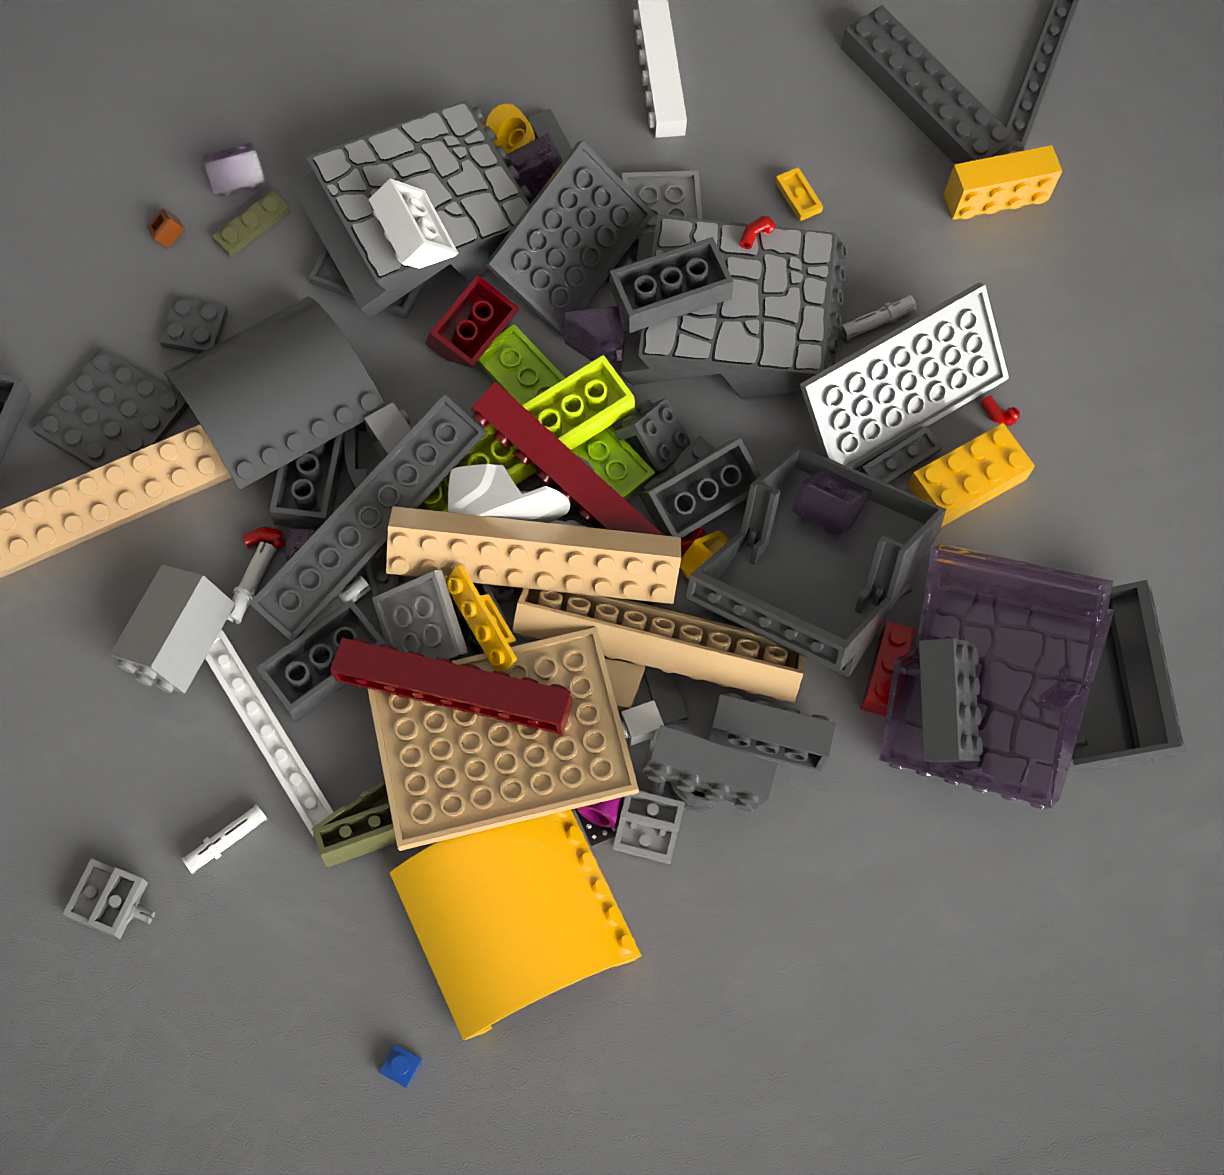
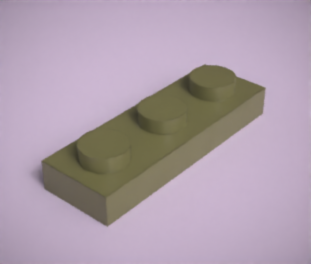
(251, 223)

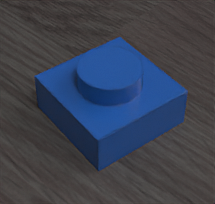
(400, 1066)

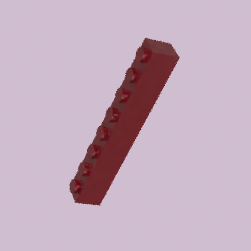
(556, 463)
(452, 685)

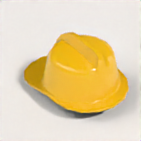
(510, 127)

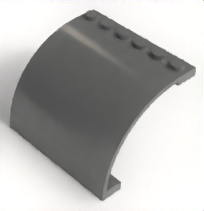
(276, 390)

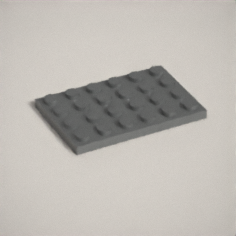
(570, 237)

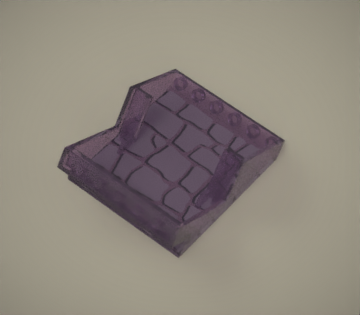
(1036, 666)

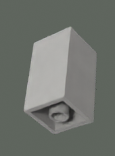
(172, 629)

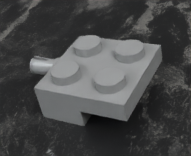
(649, 825)
(107, 899)

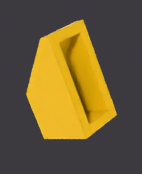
(701, 551)

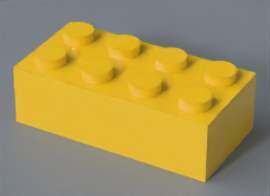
(1002, 182)
(972, 473)

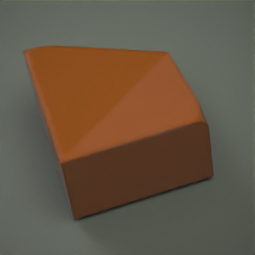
(165, 228)

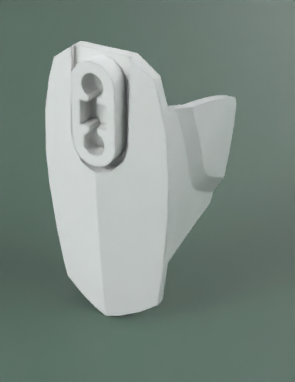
(492, 493)

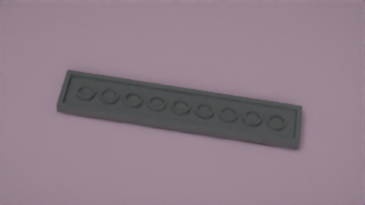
(362, 520)

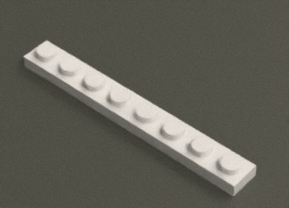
(268, 733)

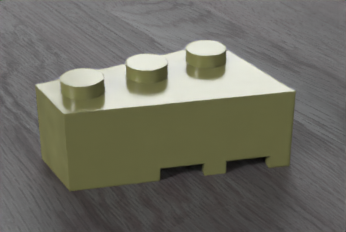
(356, 828)

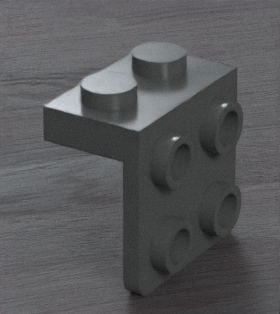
(657, 432)

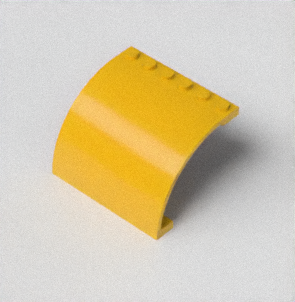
(512, 916)

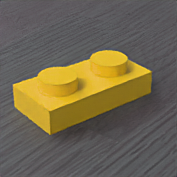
(799, 194)

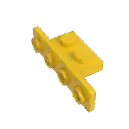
(483, 620)

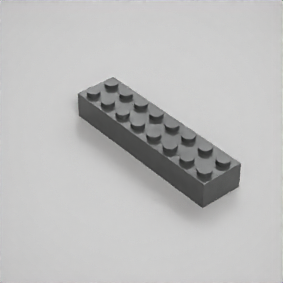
(924, 89)

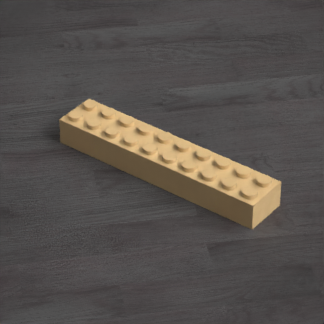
(107, 498)
(534, 554)
(666, 640)

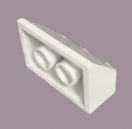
(411, 225)

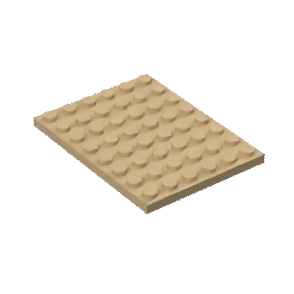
(475, 773)

